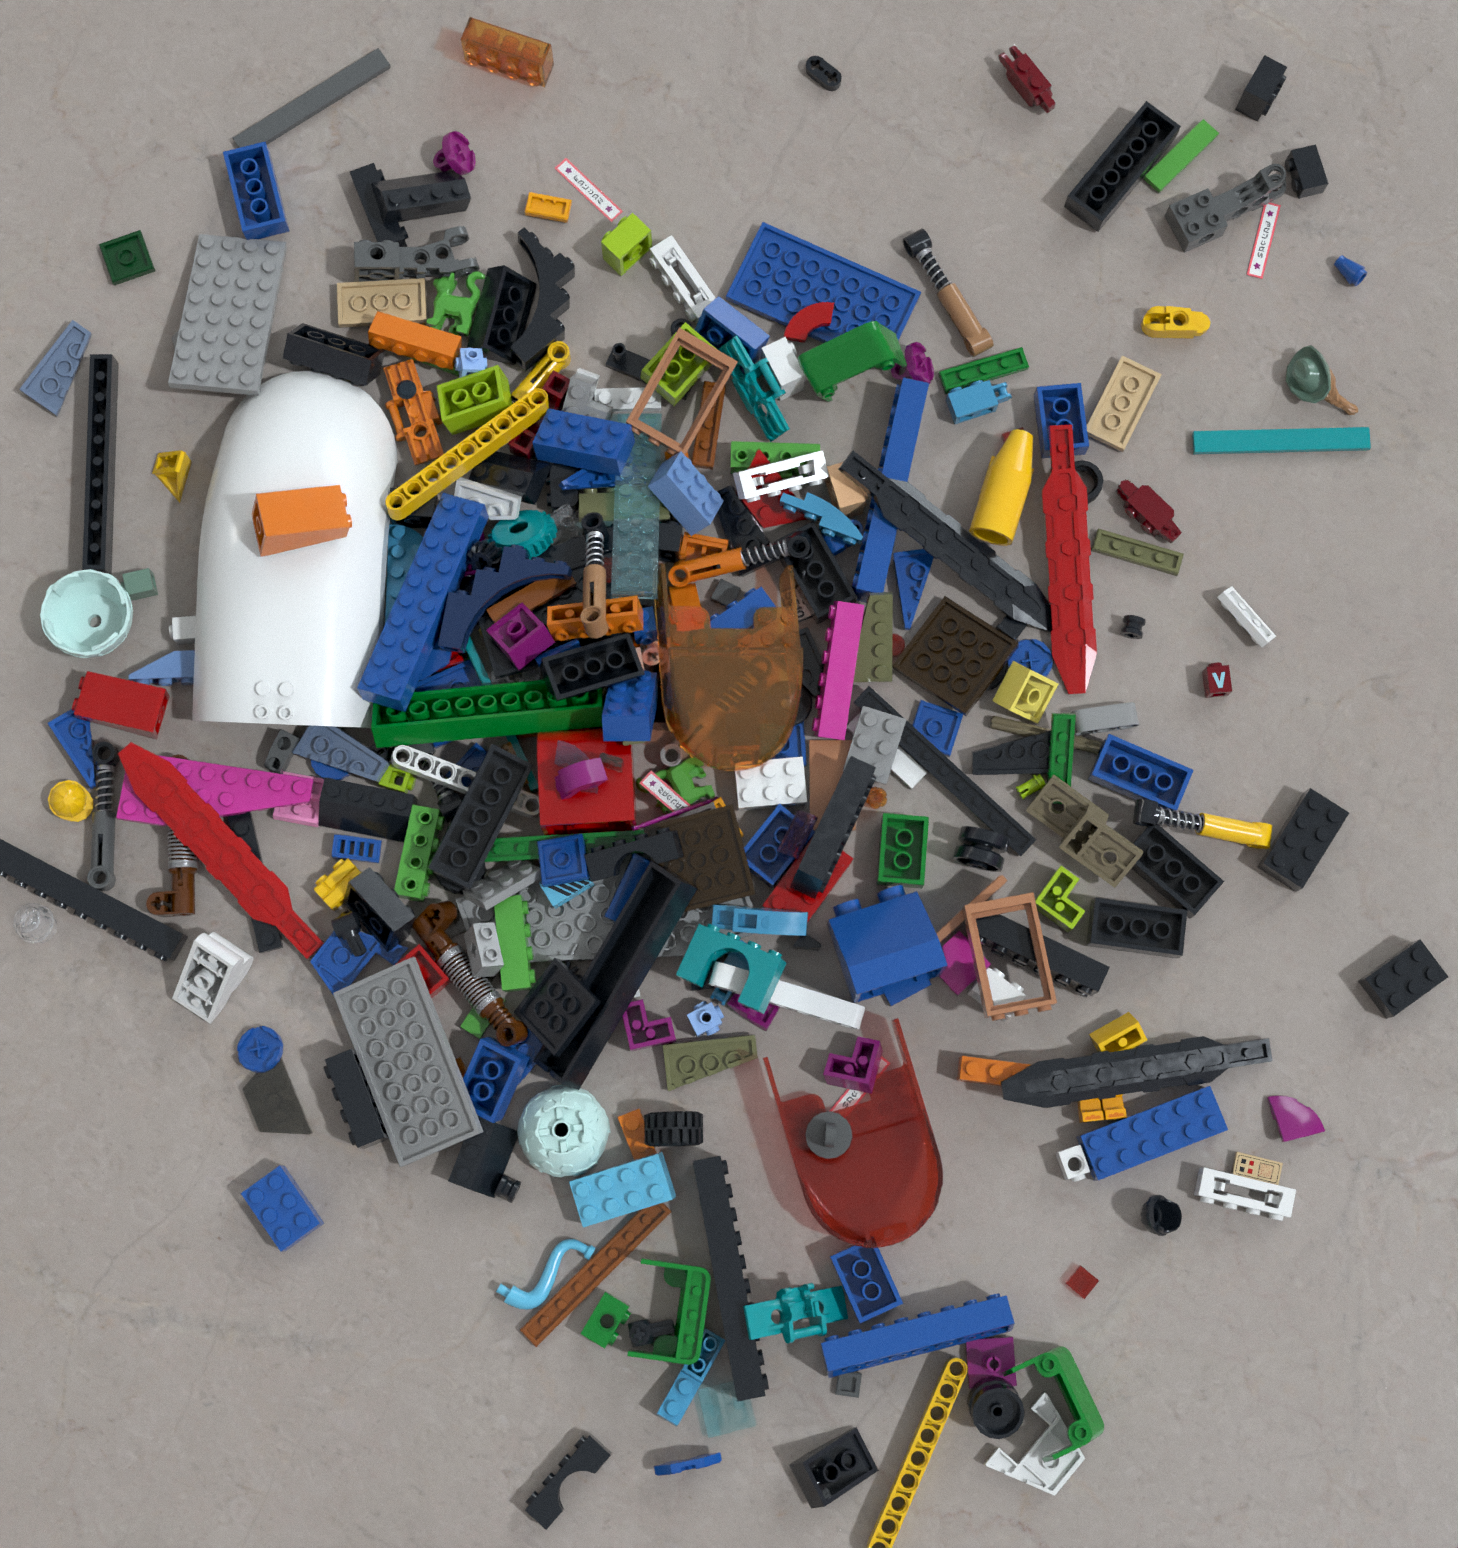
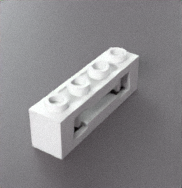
(663, 253)
(815, 468)
(1282, 1202)

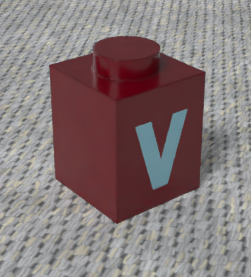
(1217, 680)

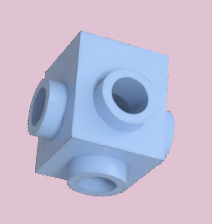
(470, 361)
(701, 1027)

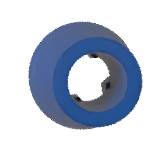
(1352, 271)

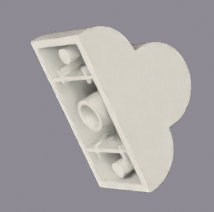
(211, 975)

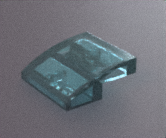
(719, 1411)

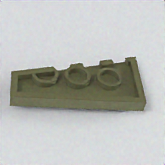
(875, 641)
(702, 1058)

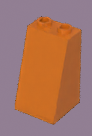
(299, 518)

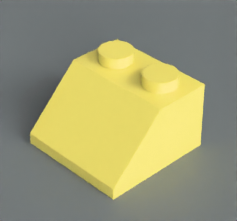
(1025, 692)

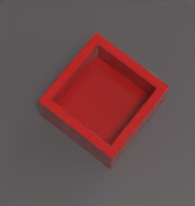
(433, 975)

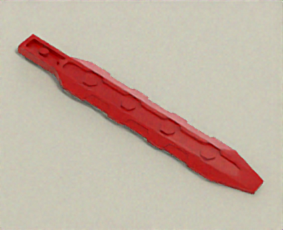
(1068, 565)
(216, 845)

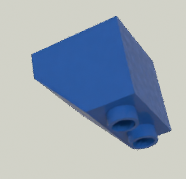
(885, 942)

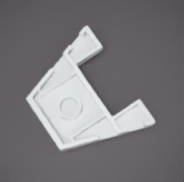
(1031, 1468)

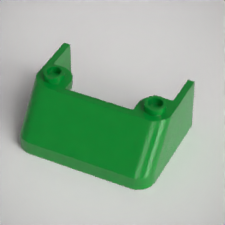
(849, 356)
(691, 1314)
(1088, 1421)

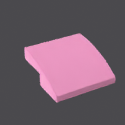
(306, 813)

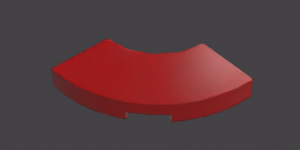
(809, 319)

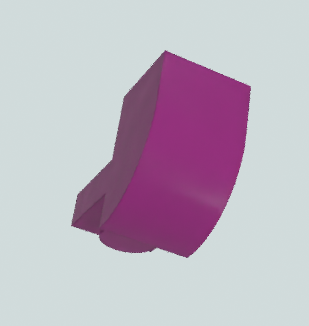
(580, 777)

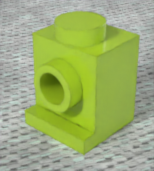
(389, 778)

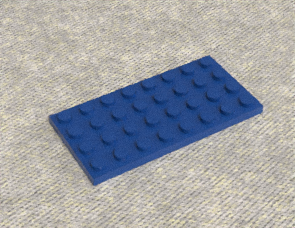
(789, 274)

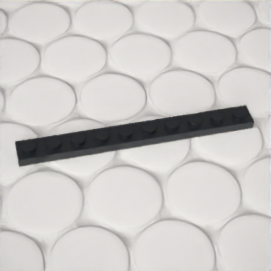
(953, 778)

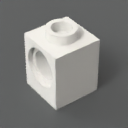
(1063, 1158)

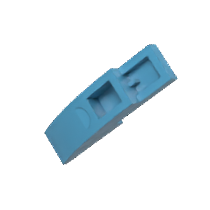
(832, 521)
(760, 920)
(690, 1379)

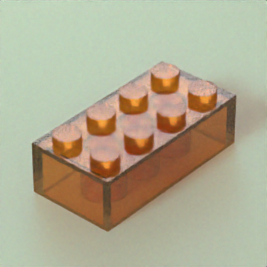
(507, 52)

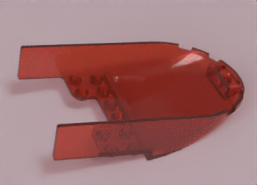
(888, 1174)

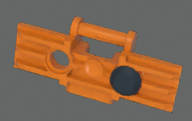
(421, 410)

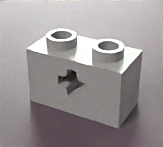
(483, 949)

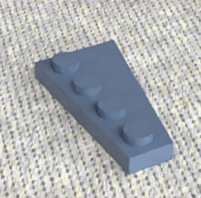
(56, 371)
(341, 751)

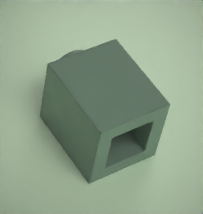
(140, 584)

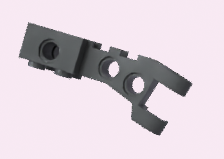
(1204, 217)
(390, 262)

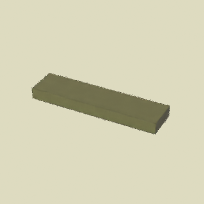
(1137, 552)

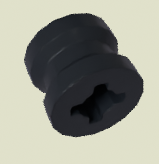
(1133, 627)
(508, 1188)

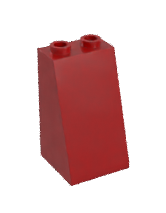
(121, 704)

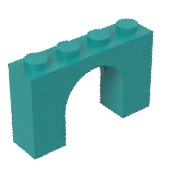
(710, 944)

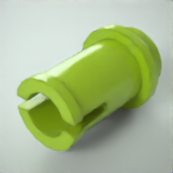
(1031, 785)

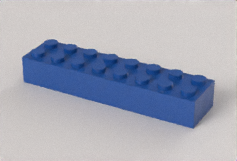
(917, 1336)

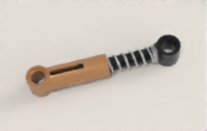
(974, 336)
(594, 576)

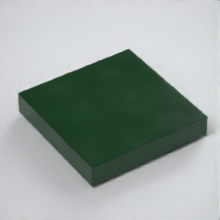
(127, 257)

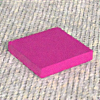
(960, 963)

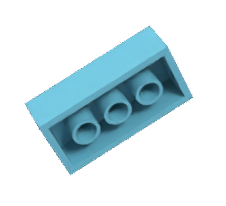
(622, 1189)

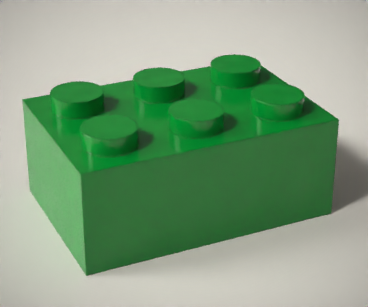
(902, 850)

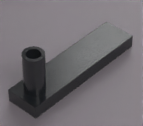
(629, 363)

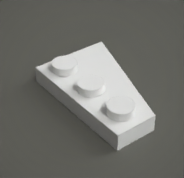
(498, 503)

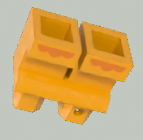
(1103, 1109)

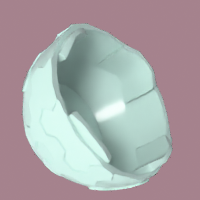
(72, 605)
(585, 1137)

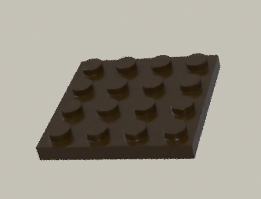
(955, 655)
(712, 856)

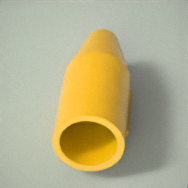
(1004, 491)

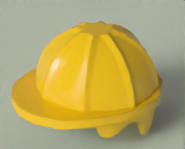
(70, 801)

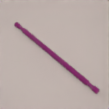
(675, 813)

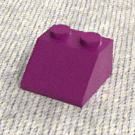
(520, 636)

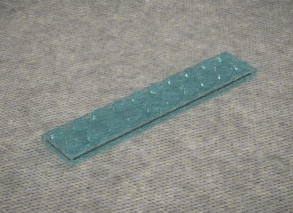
(637, 518)

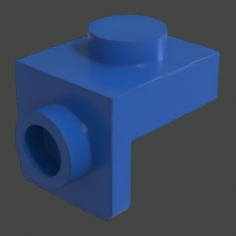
(649, 632)

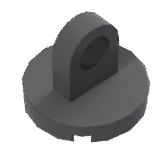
(828, 1135)

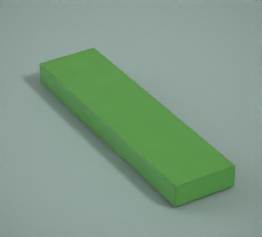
(1181, 156)

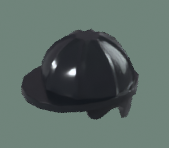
(1161, 1215)

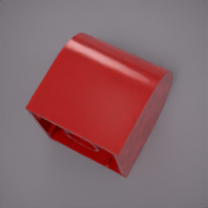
(585, 812)

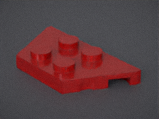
(768, 509)

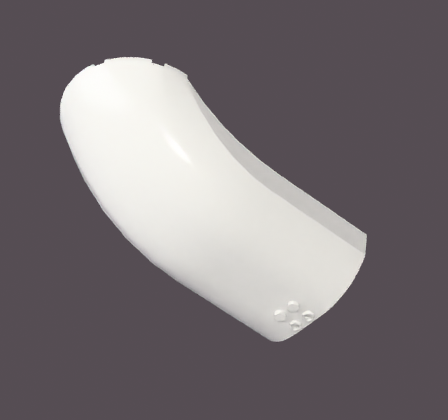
(295, 627)

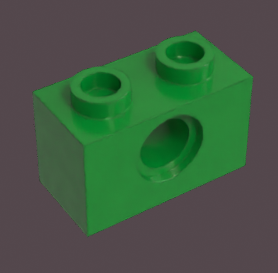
(595, 1330)

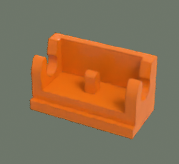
(700, 546)

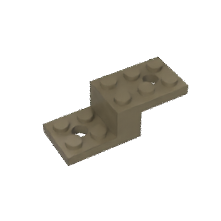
(1084, 831)

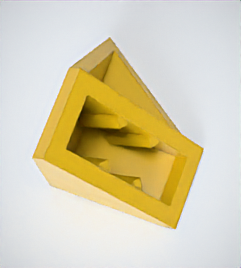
(172, 471)

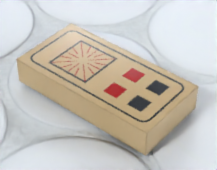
(1256, 1168)

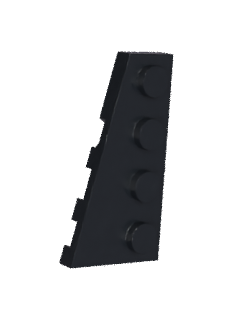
(741, 528)
(1017, 756)

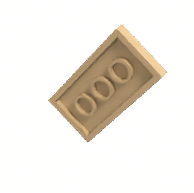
(400, 298)
(1122, 403)

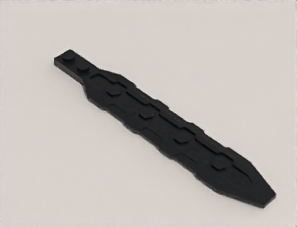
(953, 545)
(1130, 1071)

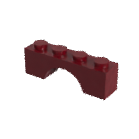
(556, 388)

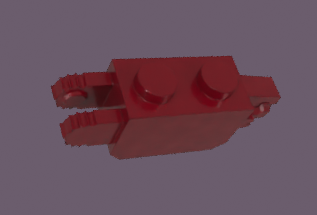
(1028, 79)
(1149, 510)

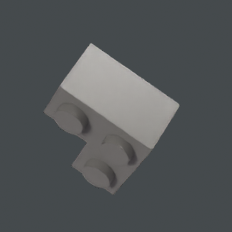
(580, 397)

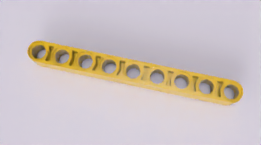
(464, 463)
(917, 1444)

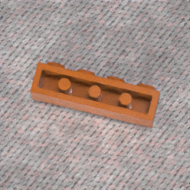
(414, 340)
(622, 616)

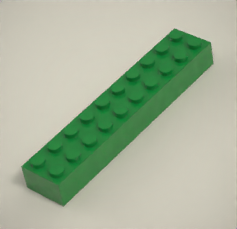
(484, 713)

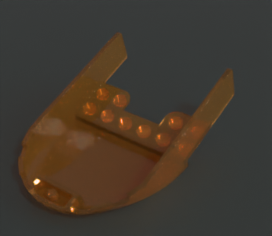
(730, 689)

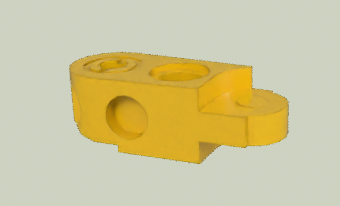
(1192, 322)

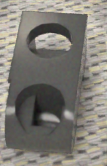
(281, 752)

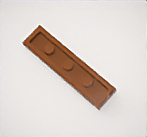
(707, 436)
(532, 596)

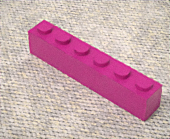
(839, 670)

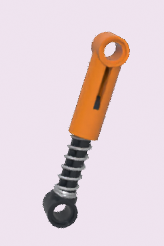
(737, 559)

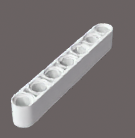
(454, 781)
(793, 997)

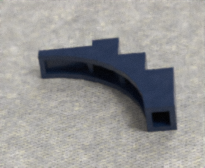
(515, 570)

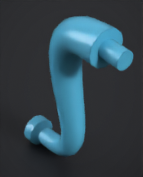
(529, 1300)

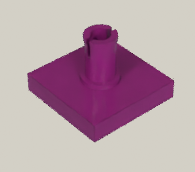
(990, 1358)

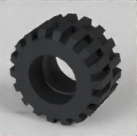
(673, 1128)

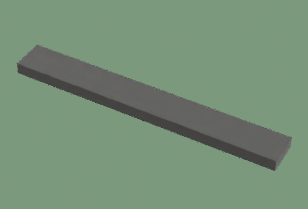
(315, 100)

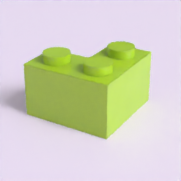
(1054, 902)

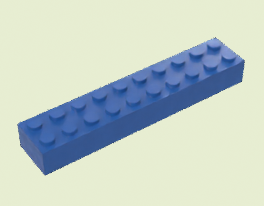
(896, 464)
(422, 603)

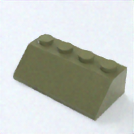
(603, 503)

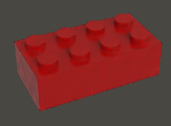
(789, 899)

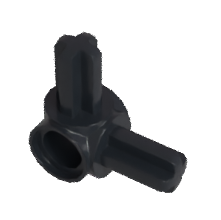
(348, 927)
(643, 1331)

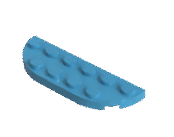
(402, 548)

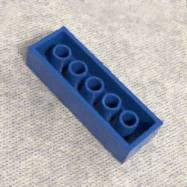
(1152, 1133)

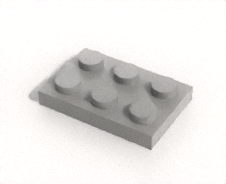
(877, 741)
(502, 883)

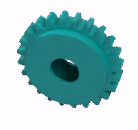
(531, 530)

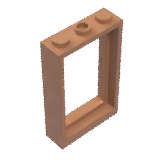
(705, 352)
(1001, 906)

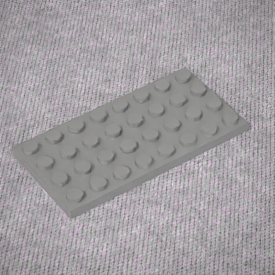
(228, 315)
(408, 1062)

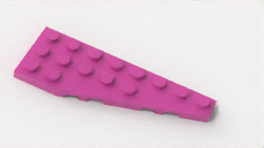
(225, 788)

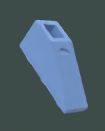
(170, 669)

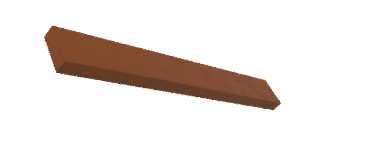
(594, 1272)

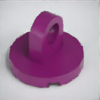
(456, 154)
(918, 365)

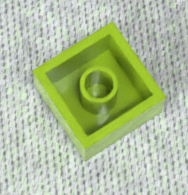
(626, 243)

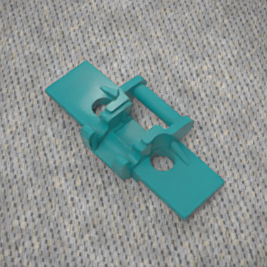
(753, 397)
(796, 1305)

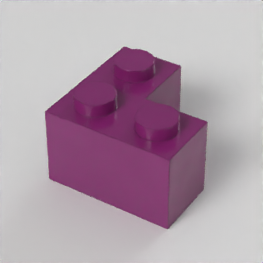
(646, 1034)
(855, 1072)

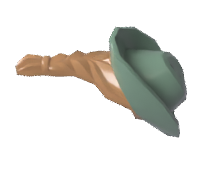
(1313, 380)

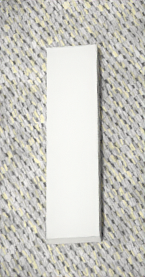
(903, 766)

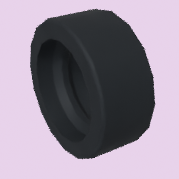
(1096, 474)

